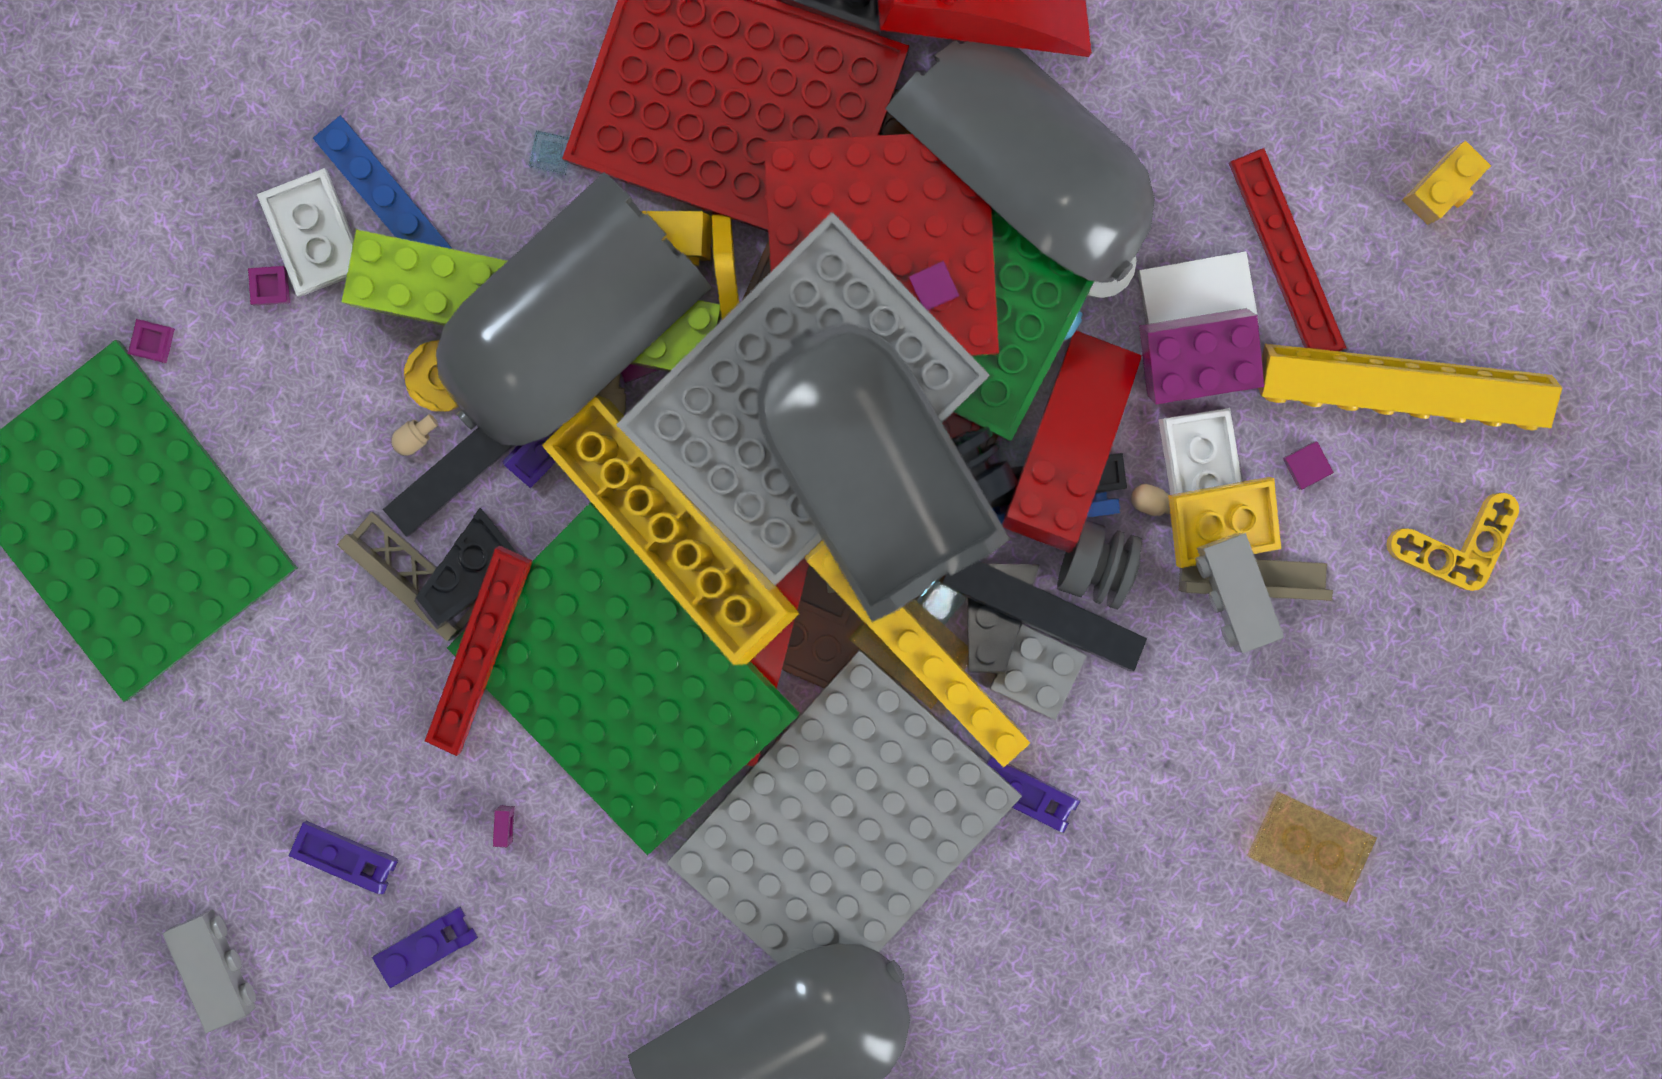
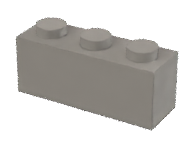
(1239, 593)
(210, 970)

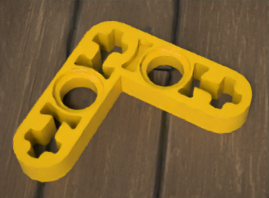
(724, 263)
(1469, 554)

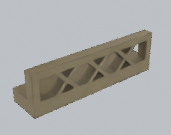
(389, 576)
(1281, 580)

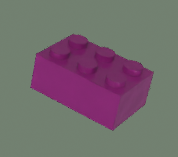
(1201, 356)

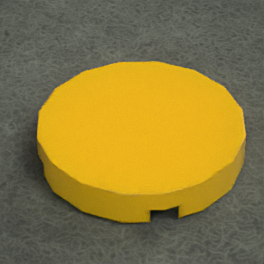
(424, 385)

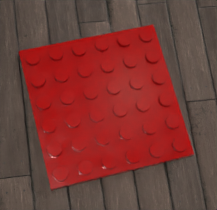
(903, 211)

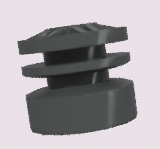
(1104, 565)

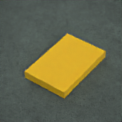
(1221, 511)

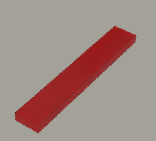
(1286, 252)
(478, 650)

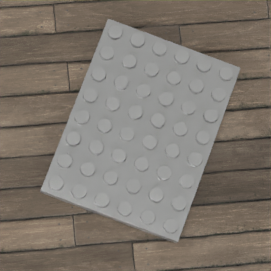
(704, 413)
(845, 820)

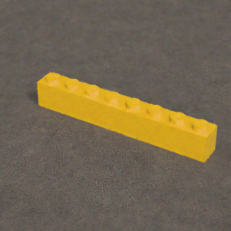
(1409, 387)
(932, 666)

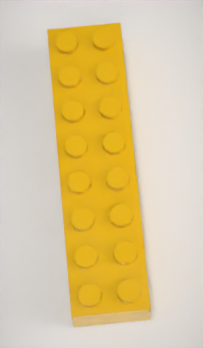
(670, 533)

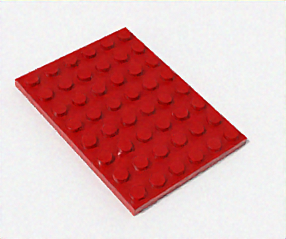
(703, 83)

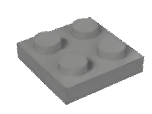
(1039, 672)

